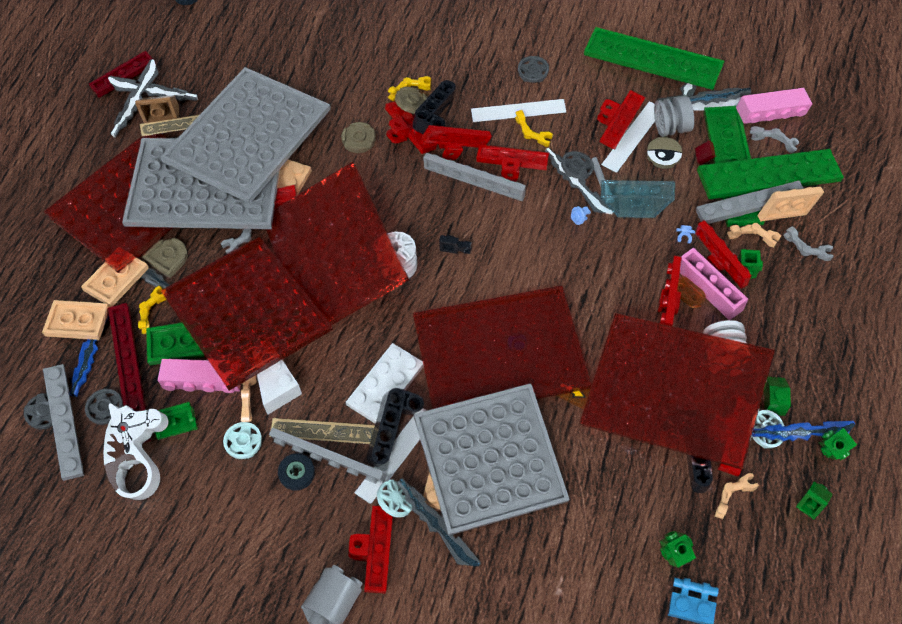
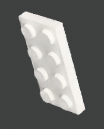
(393, 370)

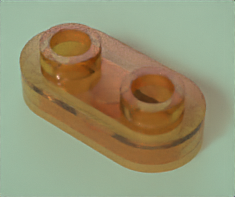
(690, 291)

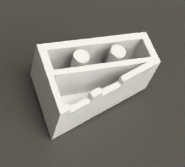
(277, 386)

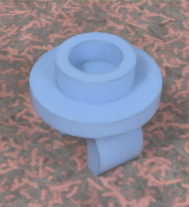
(579, 214)
(685, 231)

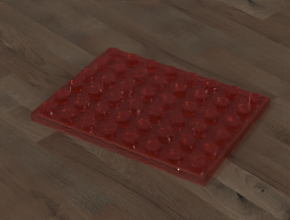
(96, 212)
(336, 245)
(245, 312)
(501, 346)
(678, 389)

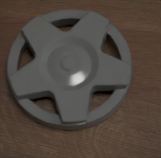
(533, 70)
(576, 166)
(101, 407)
(39, 411)

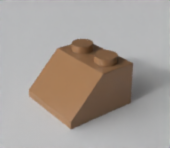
(158, 108)

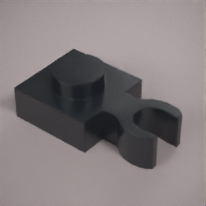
(453, 245)

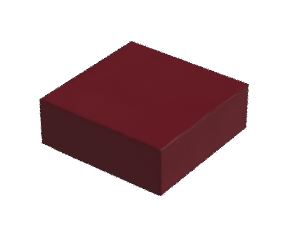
(705, 152)

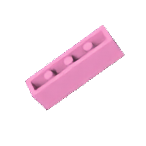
(773, 105)
(715, 286)
(190, 376)

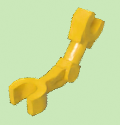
(422, 83)
(529, 134)
(144, 307)

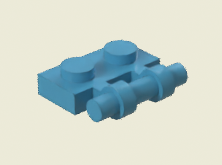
(693, 608)

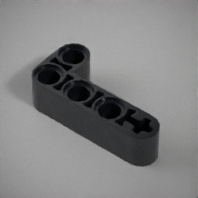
(433, 106)
(390, 428)
(695, 471)

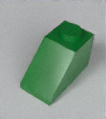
(777, 396)
(814, 500)

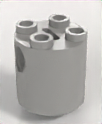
(331, 597)

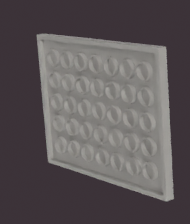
(246, 134)
(175, 199)

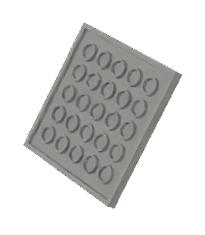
(490, 459)

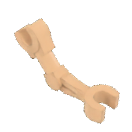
(755, 228)
(246, 414)
(729, 488)

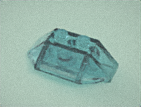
(637, 198)

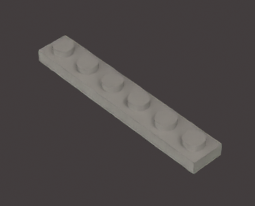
(473, 176)
(740, 204)
(63, 422)
(335, 459)

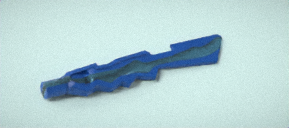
(84, 366)
(800, 430)

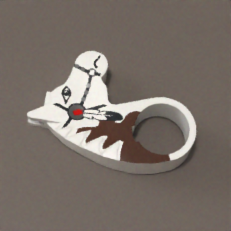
(123, 447)

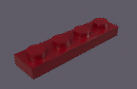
(127, 70)

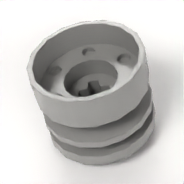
(674, 115)

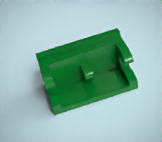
(180, 420)

